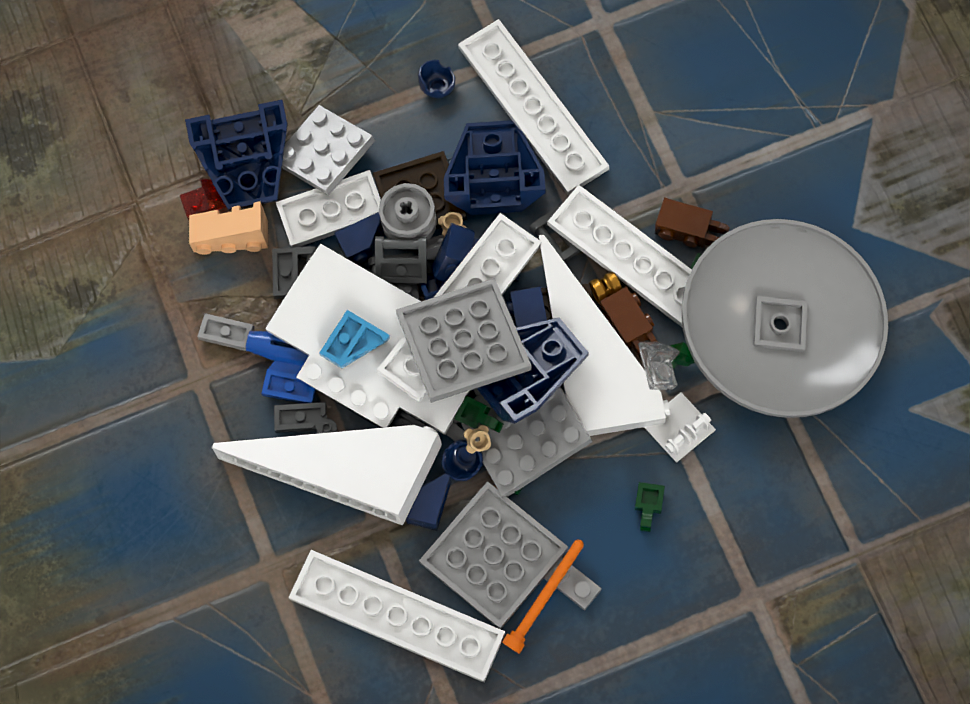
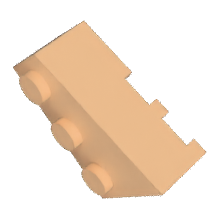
(229, 231)

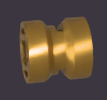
(605, 287)

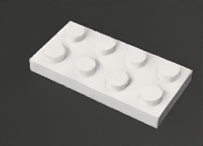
(318, 216)

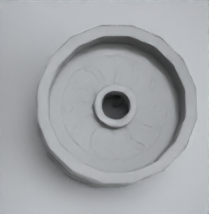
(407, 212)

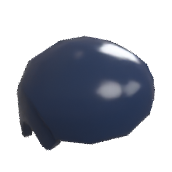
(436, 79)
(460, 463)

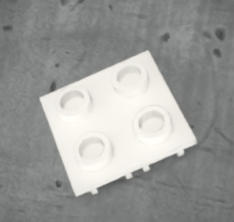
(683, 428)

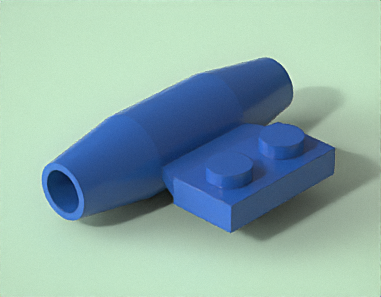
(281, 376)

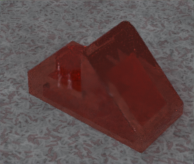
(202, 199)

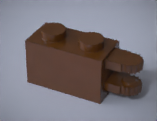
(687, 224)
(627, 318)

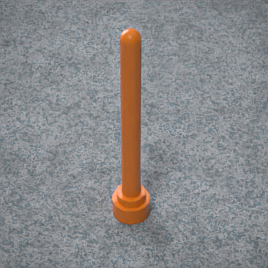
(516, 638)

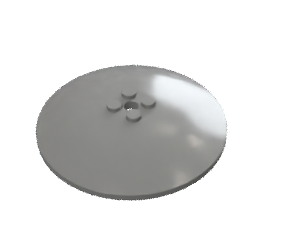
(811, 283)

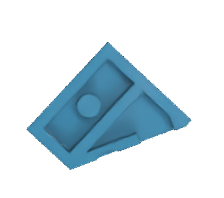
(352, 340)

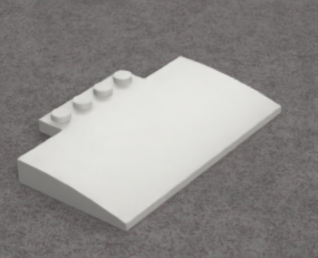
(311, 313)

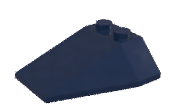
(493, 170)
(553, 358)

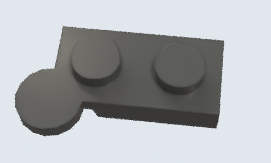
(303, 418)

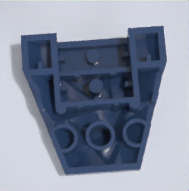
(242, 153)

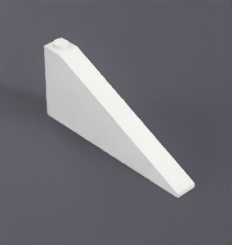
(610, 384)
(360, 468)

